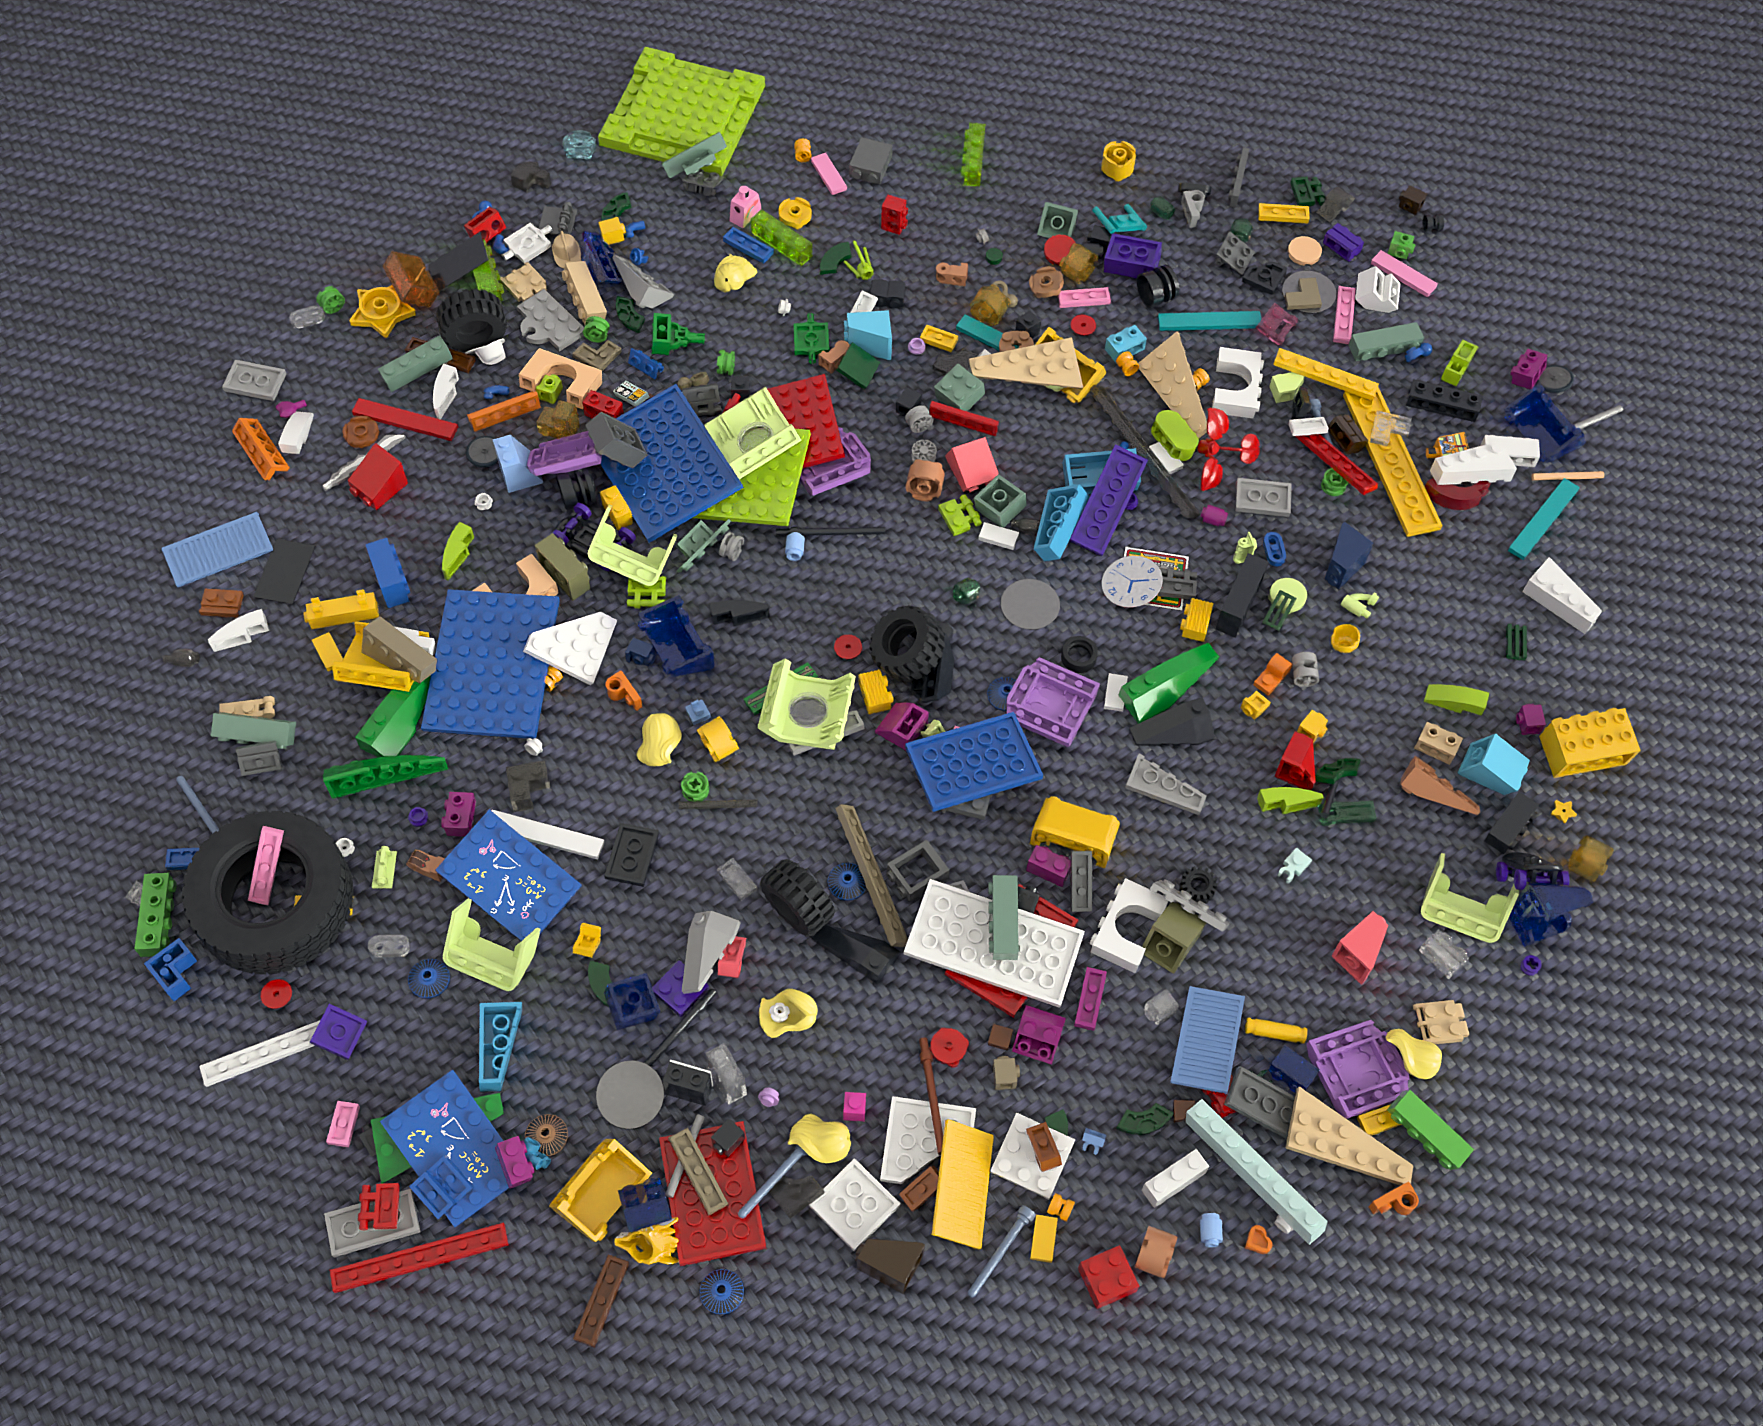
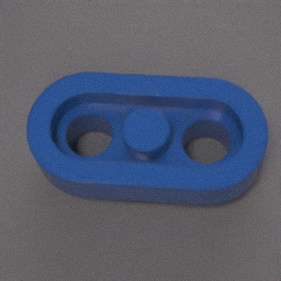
(1276, 550)

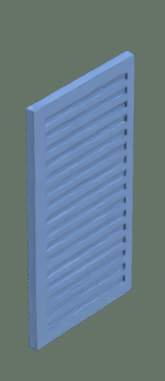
(217, 549)
(1208, 1040)

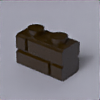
(1347, 434)

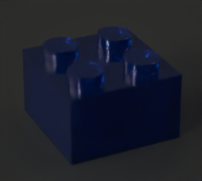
(631, 1001)
(644, 1204)

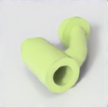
(1352, 604)

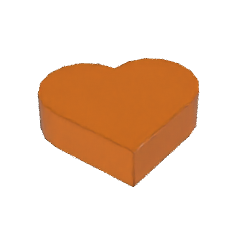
(1258, 1241)

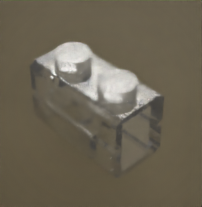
(1444, 953)

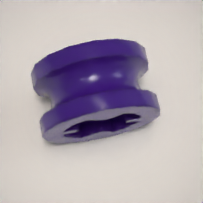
(1535, 961)

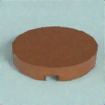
(360, 432)

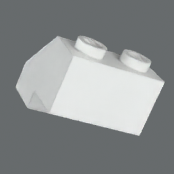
(1377, 291)

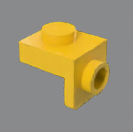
(1255, 705)
(587, 940)

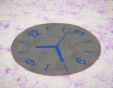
(1132, 581)

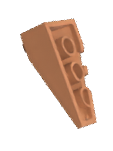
(1423, 782)

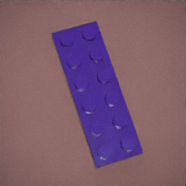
(1108, 500)

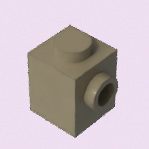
(1005, 1073)

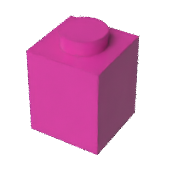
(854, 1106)

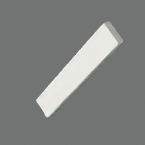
(554, 836)
(258, 1055)

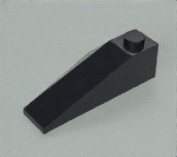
(863, 953)

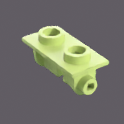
(1244, 546)
(384, 868)

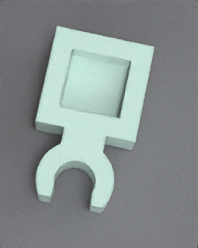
(1295, 863)

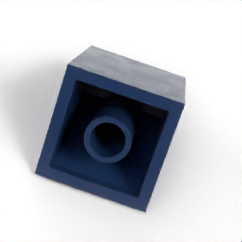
(1347, 556)

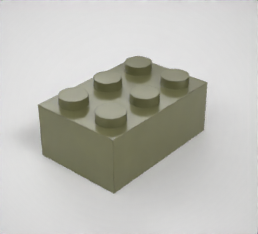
(563, 566)

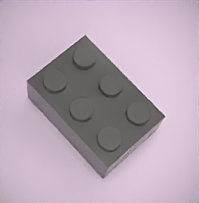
(616, 440)

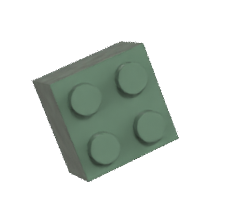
(959, 388)
(1000, 501)

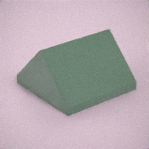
(1057, 220)

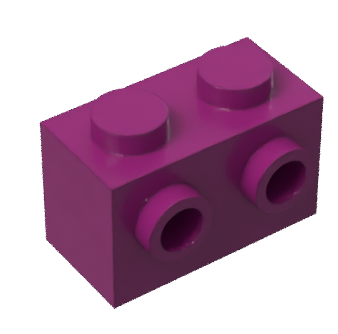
(1529, 368)
(459, 813)
(1049, 865)
(514, 1162)

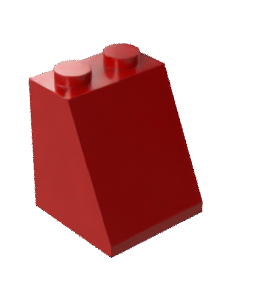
(377, 477)

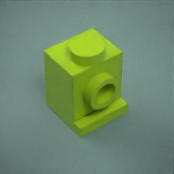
(549, 388)

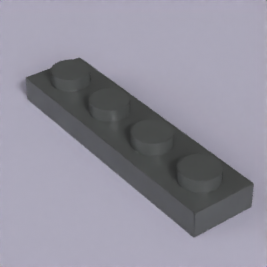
(1238, 172)

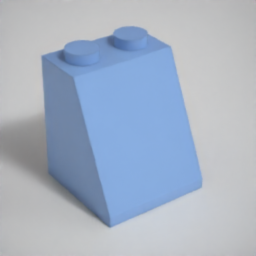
(513, 464)

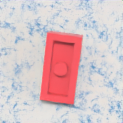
(732, 960)

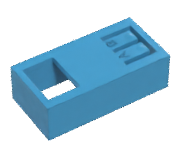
(1094, 465)

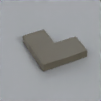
(1306, 298)
(597, 358)

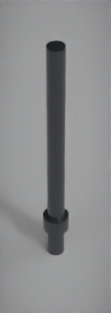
(831, 531)
(698, 1007)

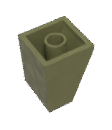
(1173, 936)

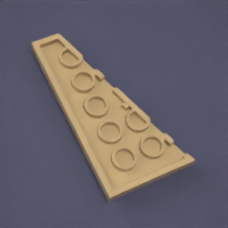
(1038, 364)
(1173, 380)
(1332, 1138)

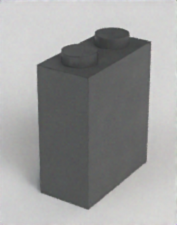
(870, 160)

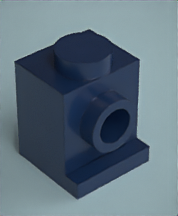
(640, 652)

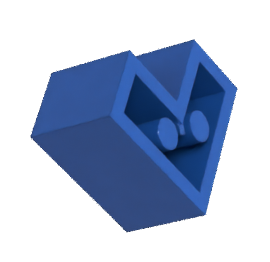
(168, 966)

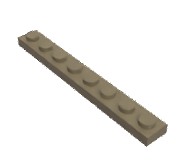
(872, 876)

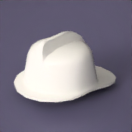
(490, 353)

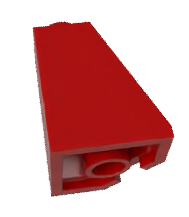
(1298, 762)

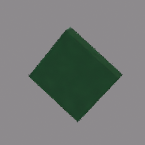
(858, 366)

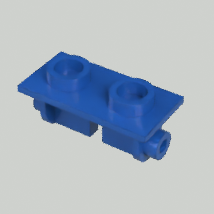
(644, 363)

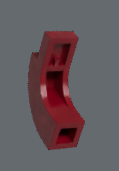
(1456, 497)

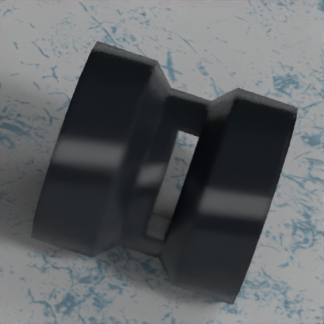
(1433, 222)

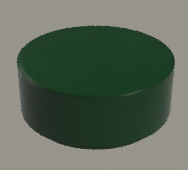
(994, 256)

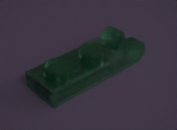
(1349, 812)

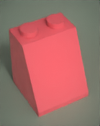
(972, 464)
(1361, 947)

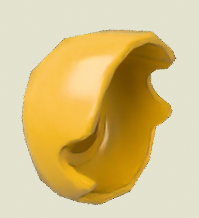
(1345, 638)

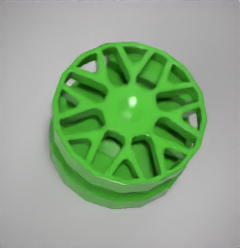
(330, 299)
(596, 329)
(726, 362)
(1333, 483)
(695, 786)

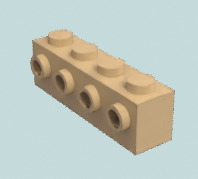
(583, 290)

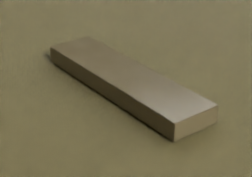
(698, 1171)

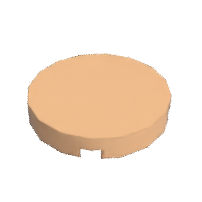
(1304, 250)

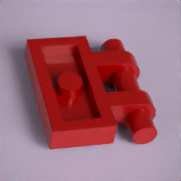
(386, 1206)

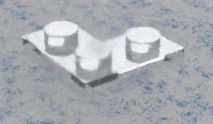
(1388, 423)

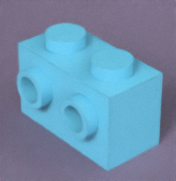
(1127, 340)

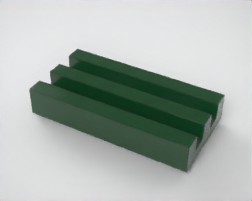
(1272, 624)
(1509, 628)

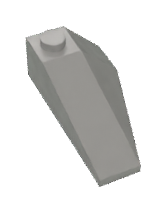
(641, 285)
(706, 941)

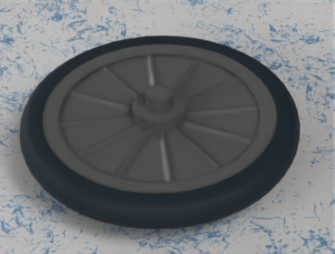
(1556, 379)
(482, 451)

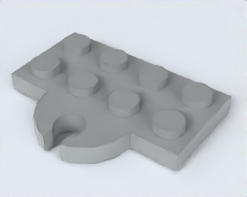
(548, 321)

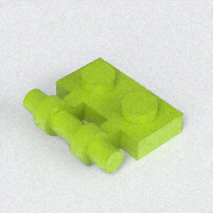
(955, 518)
(638, 589)

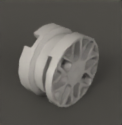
(919, 419)
(924, 451)
(731, 546)

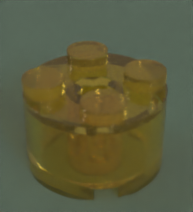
(1078, 263)
(989, 305)
(1590, 858)

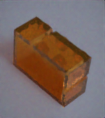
(410, 279)

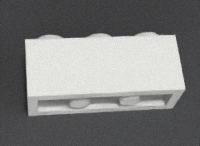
(1521, 450)
(1175, 1178)

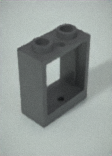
(933, 859)

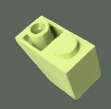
(1285, 386)

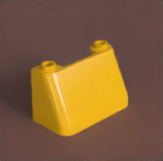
(1089, 371)
(1075, 829)
(592, 1191)

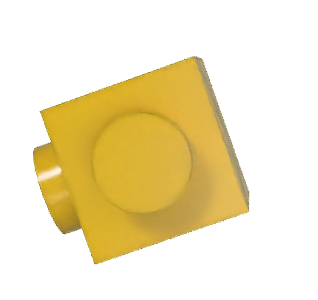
(612, 230)
(1313, 725)

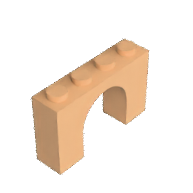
(548, 363)
(535, 575)

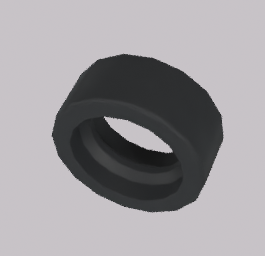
(1079, 641)

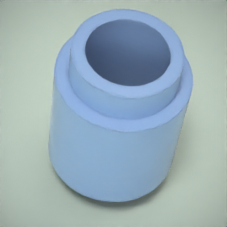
(794, 546)
(1211, 1229)

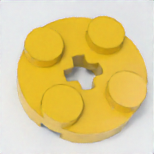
(795, 220)

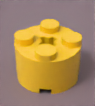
(1118, 160)
(717, 739)

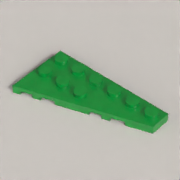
(390, 1158)

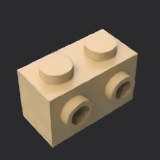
(1438, 743)

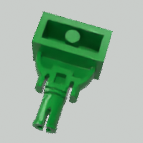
(670, 335)

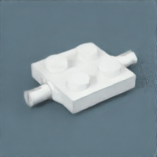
(527, 243)

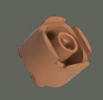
(925, 480)
(1156, 1252)

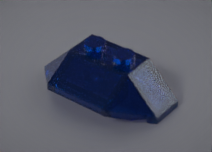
(599, 259)

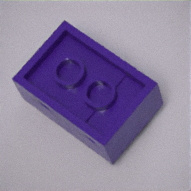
(1131, 255)

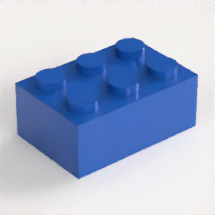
(388, 572)

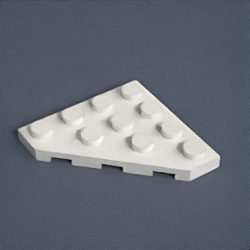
(574, 645)
(911, 1136)

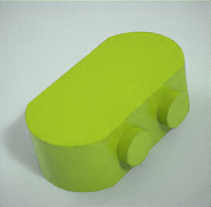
(1174, 435)

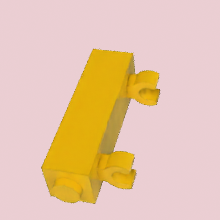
(341, 610)

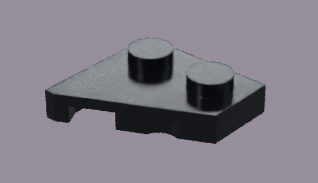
(1301, 404)

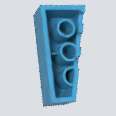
(1059, 519)
(496, 1040)

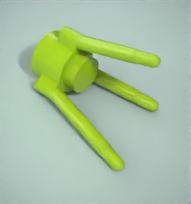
(864, 269)

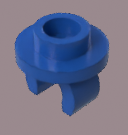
(637, 257)

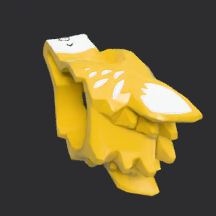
(653, 1240)

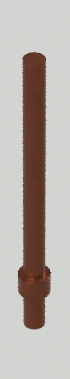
(926, 1059)

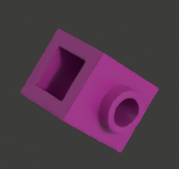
(1531, 719)

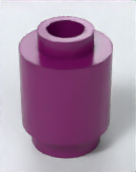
(1214, 515)

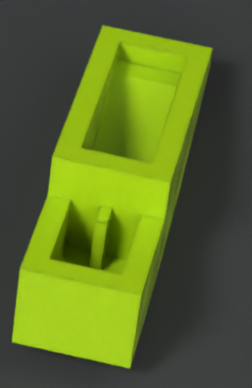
(1459, 363)
(456, 549)
(1457, 698)
(1288, 799)

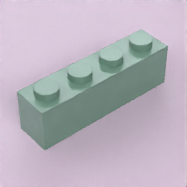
(1385, 341)
(415, 363)
(253, 728)
(1004, 917)

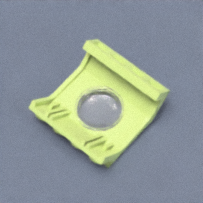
(752, 433)
(805, 707)

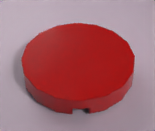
(1057, 248)

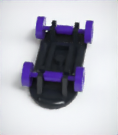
(579, 532)
(1533, 867)

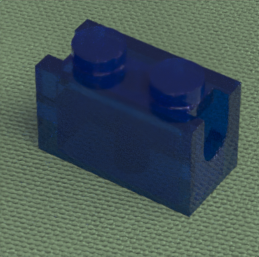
(1293, 1069)

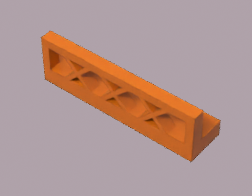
(504, 411)
(256, 447)

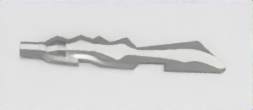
(346, 471)

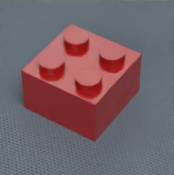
(1108, 1277)

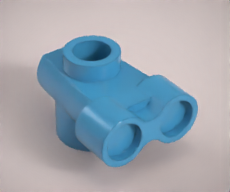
(537, 1159)

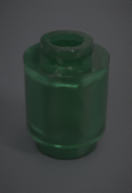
(1162, 207)

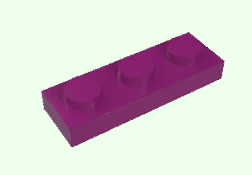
(1090, 998)

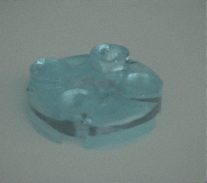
(579, 152)

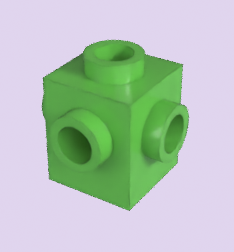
(1401, 245)

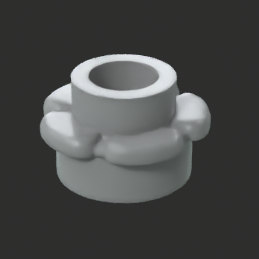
(982, 236)

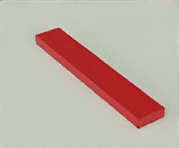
(405, 419)
(1339, 463)

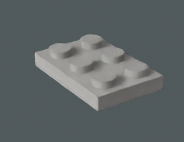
(254, 380)
(1263, 497)

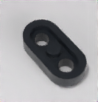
(1190, 187)

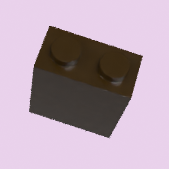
(890, 1261)

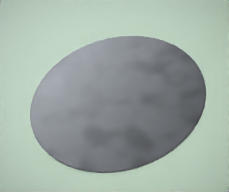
(1326, 288)
(1030, 604)
(630, 1094)

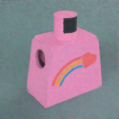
(744, 206)

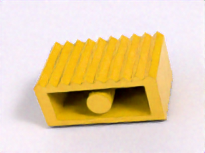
(620, 512)
(1197, 619)
(874, 691)

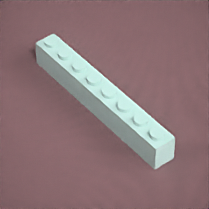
(1256, 1172)

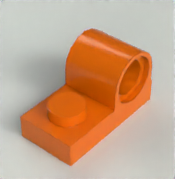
(1274, 673)
(624, 691)
(1395, 1199)

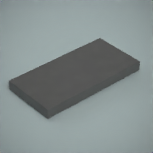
(1260, 1101)

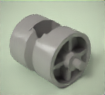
(1305, 669)

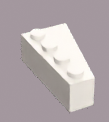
(1476, 464)
(1562, 596)

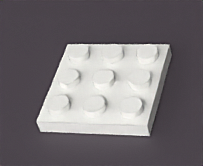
(1018, 1161)
(854, 1205)

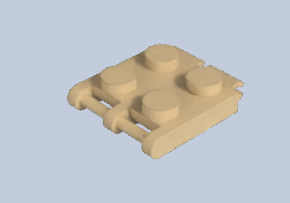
(524, 282)
(1442, 1021)

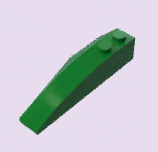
(1166, 683)
(394, 721)
(378, 772)

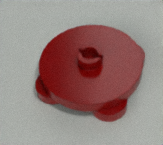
(949, 1046)

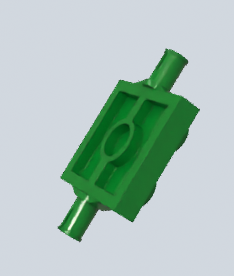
(811, 338)

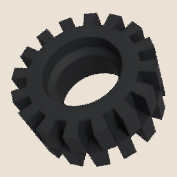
(1204, 876)

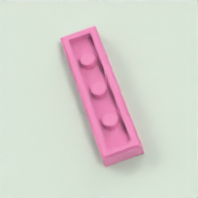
(1404, 273)
(1344, 315)
(265, 865)

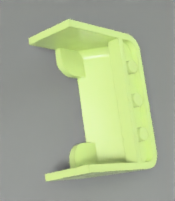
(624, 561)
(1465, 914)
(483, 958)

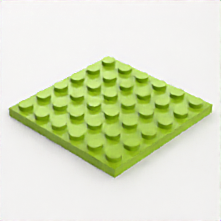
(767, 490)

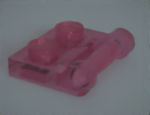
(1272, 320)

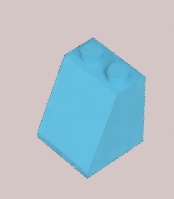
(870, 332)
(1494, 765)

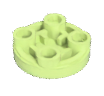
(1291, 587)

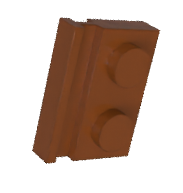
(221, 603)

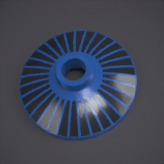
(996, 692)
(846, 889)
(430, 986)
(721, 1302)

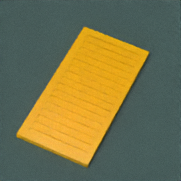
(962, 1184)

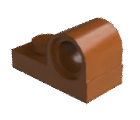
(1044, 1147)
(921, 1188)

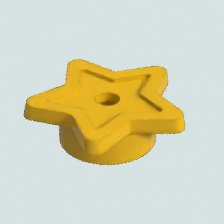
(1559, 814)

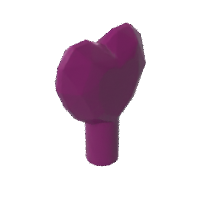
(287, 408)

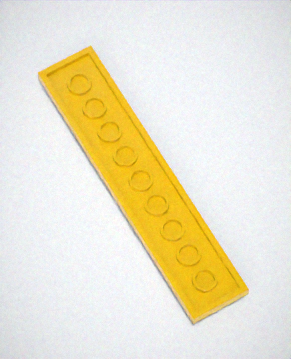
(1395, 469)

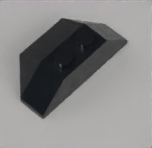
(937, 682)

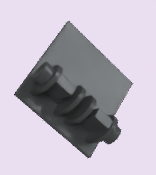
(702, 180)
(559, 218)
(1234, 253)

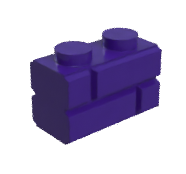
(1343, 242)

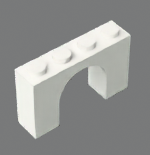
(1247, 365)
(1108, 942)

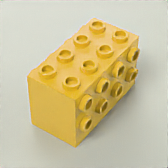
(1589, 742)

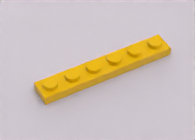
(1326, 374)

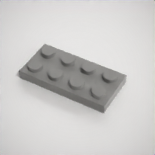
(345, 1232)

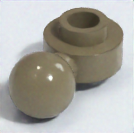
(1012, 297)
(696, 380)

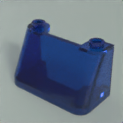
(1541, 420)
(675, 639)
(1544, 909)

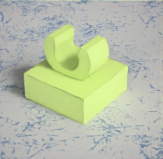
(933, 729)

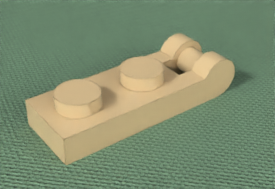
(251, 707)

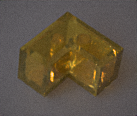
(559, 421)

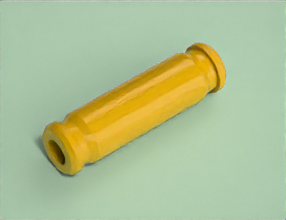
(1276, 1030)

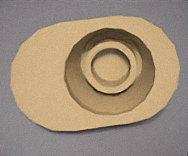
(565, 249)

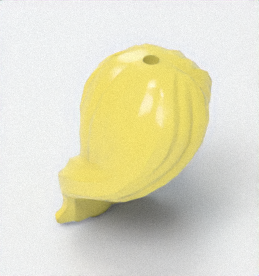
(736, 270)
(660, 737)
(801, 1016)
(1419, 1056)
(821, 1140)

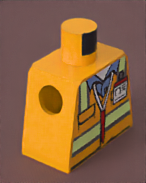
(1448, 445)

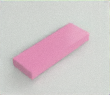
(828, 174)
(1084, 297)

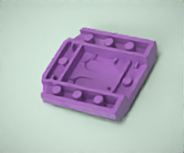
(563, 455)
(837, 472)
(1051, 700)
(1358, 1068)

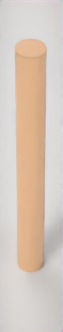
(1567, 475)

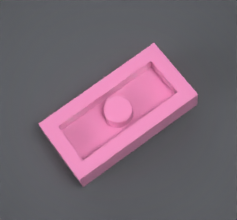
(343, 1124)

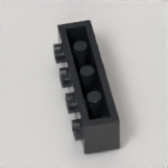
(1444, 400)

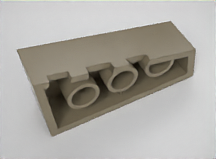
(396, 650)

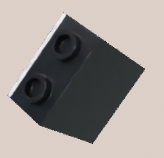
(688, 1082)

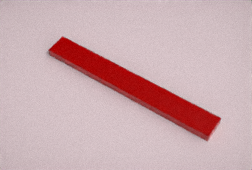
(418, 1257)

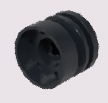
(1157, 286)
(576, 487)

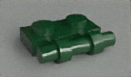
(1303, 192)

